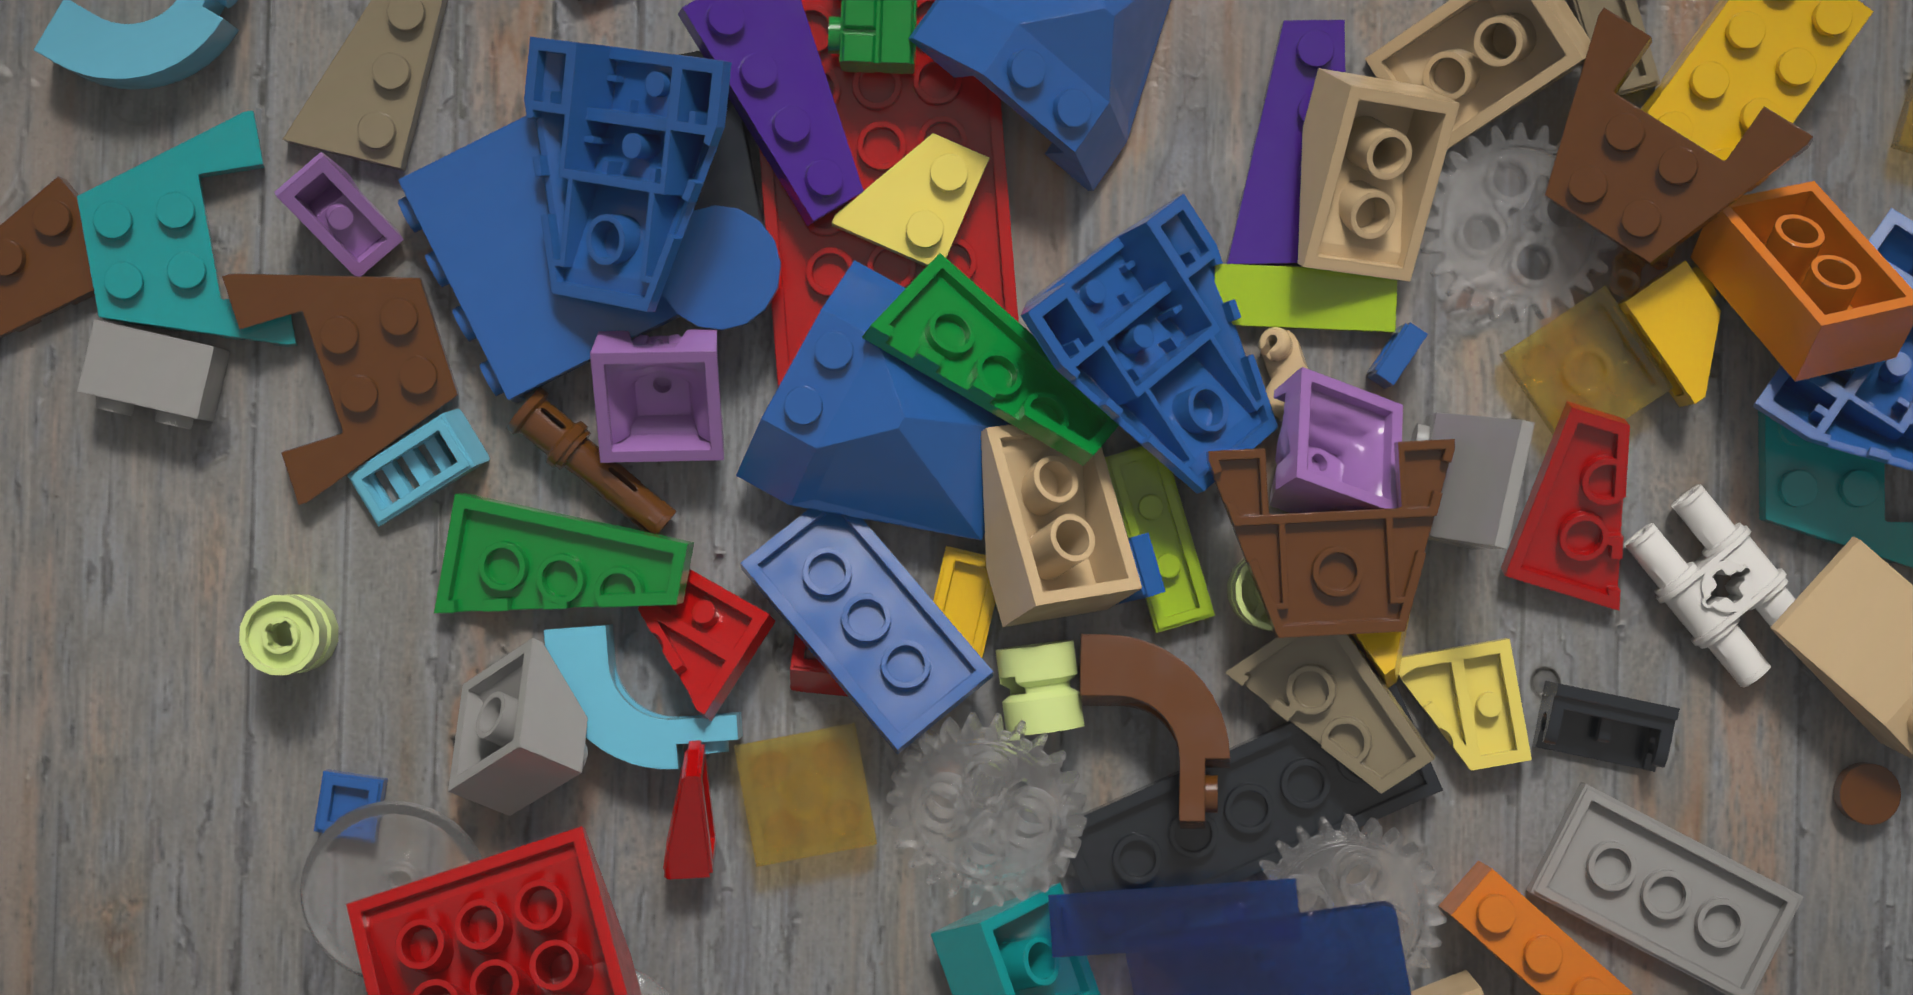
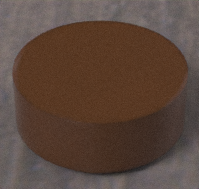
(1867, 793)

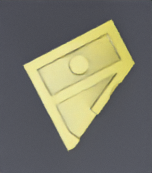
(917, 201)
(1472, 700)

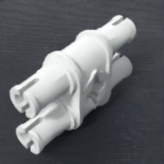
(1689, 585)

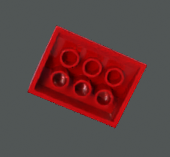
(499, 927)

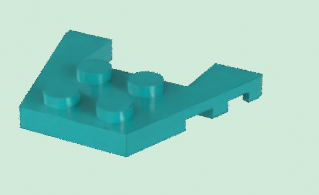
(154, 240)
(1826, 494)

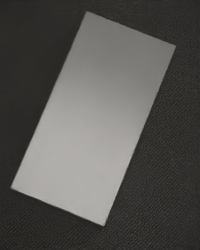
(1664, 893)

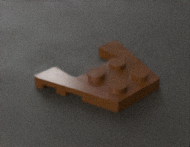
(1637, 174)
(375, 353)
(1335, 566)

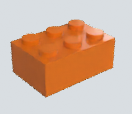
(1806, 281)

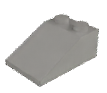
(1480, 480)

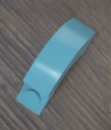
(139, 53)
(618, 721)

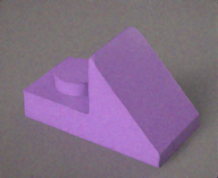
(339, 214)

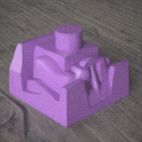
(657, 397)
(1334, 447)

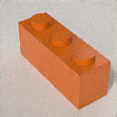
(1525, 937)

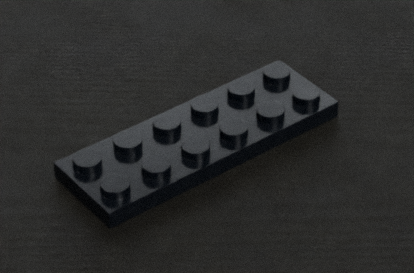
(1264, 795)

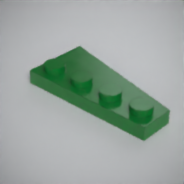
(987, 356)
(542, 559)

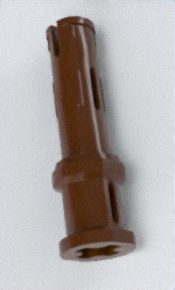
(569, 447)

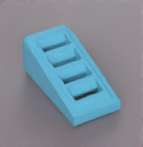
(462, 443)

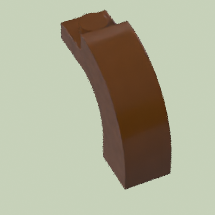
(1151, 679)

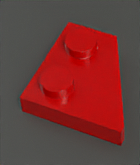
(708, 639)

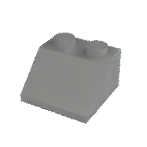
(517, 732)

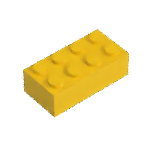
(1751, 59)

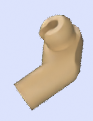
(1282, 359)

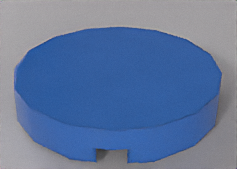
(723, 269)

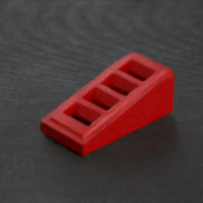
(692, 826)

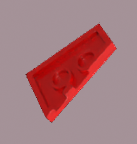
(1574, 512)

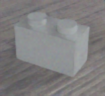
(154, 372)

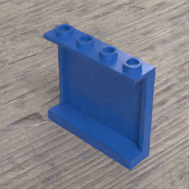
(489, 245)

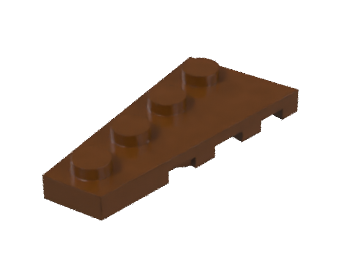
(42, 258)

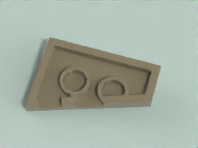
(374, 85)
(1339, 702)

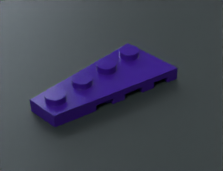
(780, 96)
(1270, 201)

